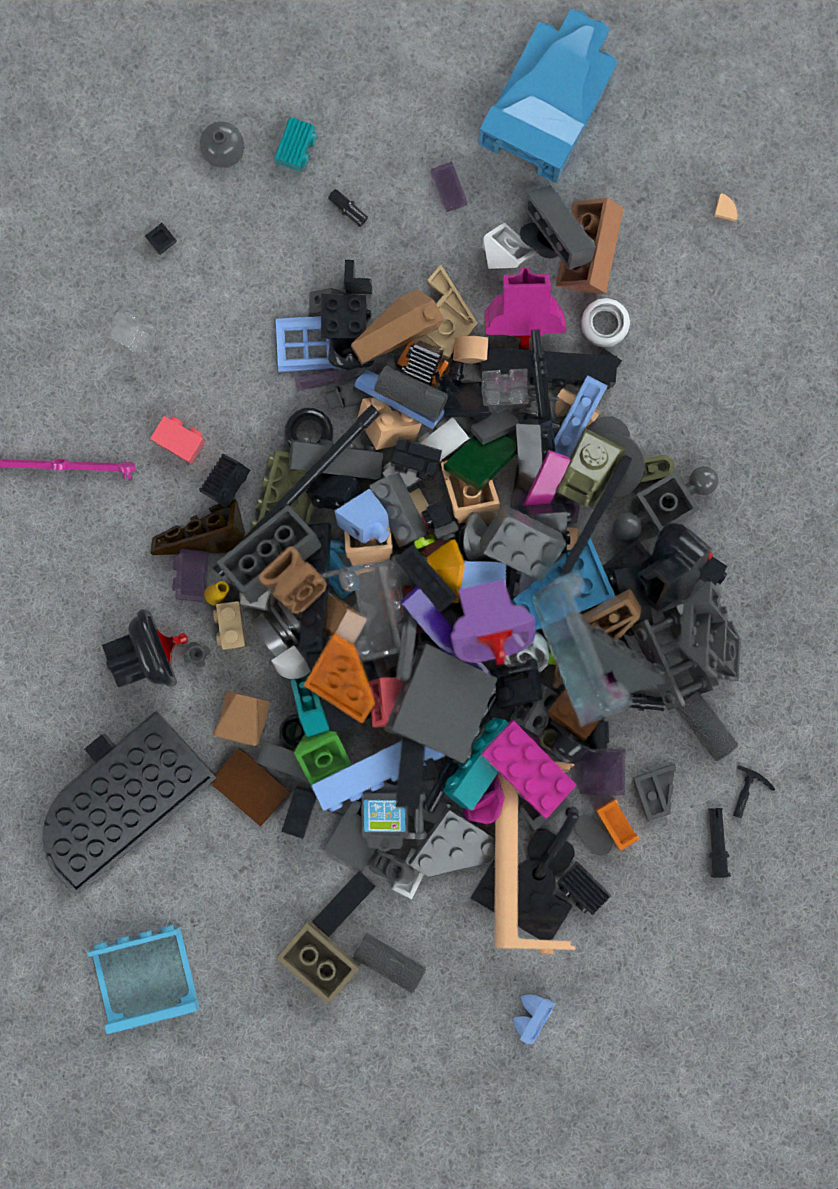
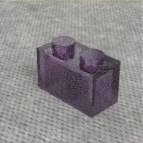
(190, 575)

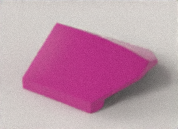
(489, 805)

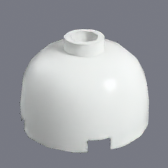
(537, 650)

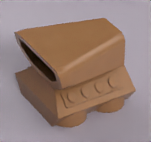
(294, 582)
(242, 718)

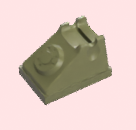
(590, 469)

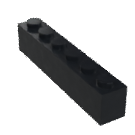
(560, 366)

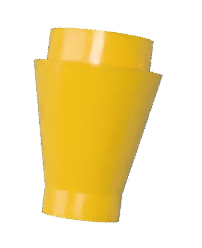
(216, 593)

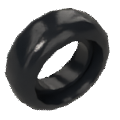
(308, 414)

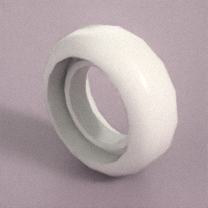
(605, 305)

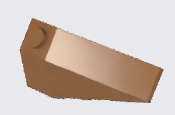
(400, 324)

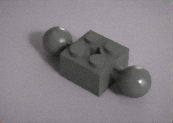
(672, 489)

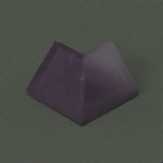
(604, 773)

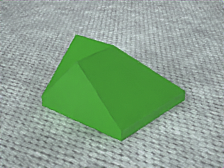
(321, 756)

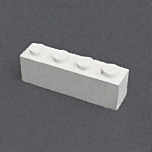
(447, 437)

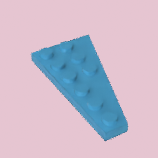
(596, 584)

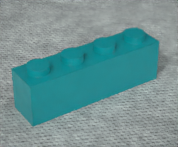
(476, 773)

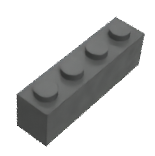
(560, 227)
(351, 462)

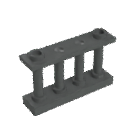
(654, 653)

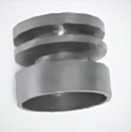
(278, 630)

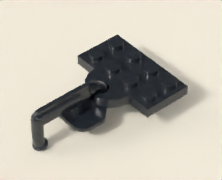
(538, 907)

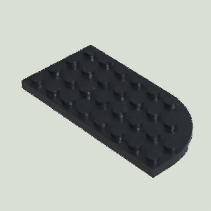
(120, 801)

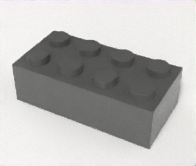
(263, 547)

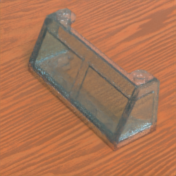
(574, 651)

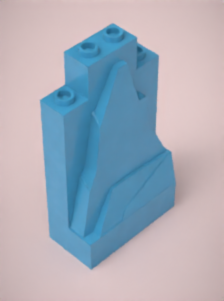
(551, 94)

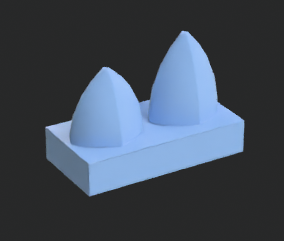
(540, 1009)

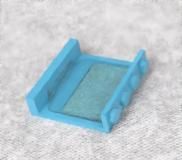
(144, 976)

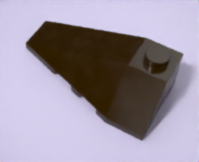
(212, 534)

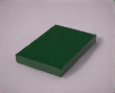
(480, 463)

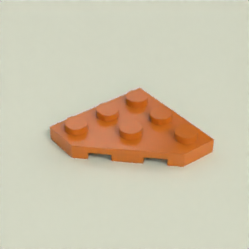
(341, 679)

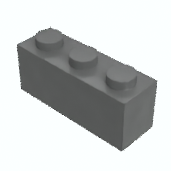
(401, 510)

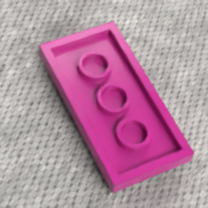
(528, 769)

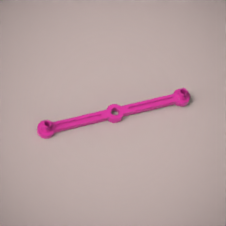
(63, 464)

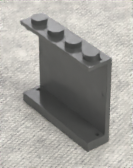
(442, 703)

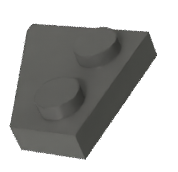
(656, 791)

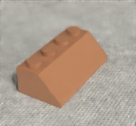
(602, 223)

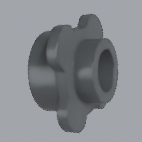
(190, 656)

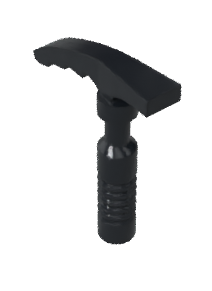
(744, 794)

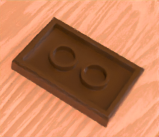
(250, 787)

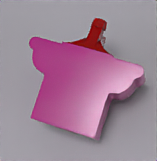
(524, 307)

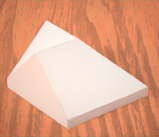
(505, 248)

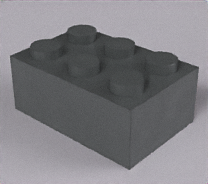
(522, 543)

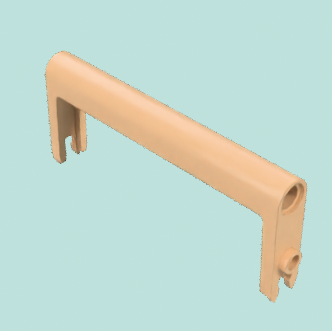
(507, 877)

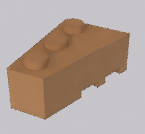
(615, 614)

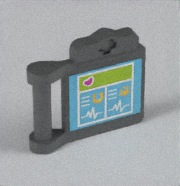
(387, 825)

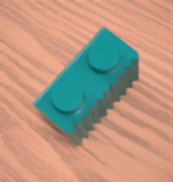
(295, 144)

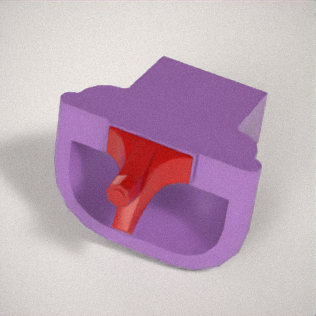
(491, 624)

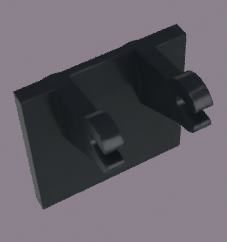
(343, 316)
(463, 398)

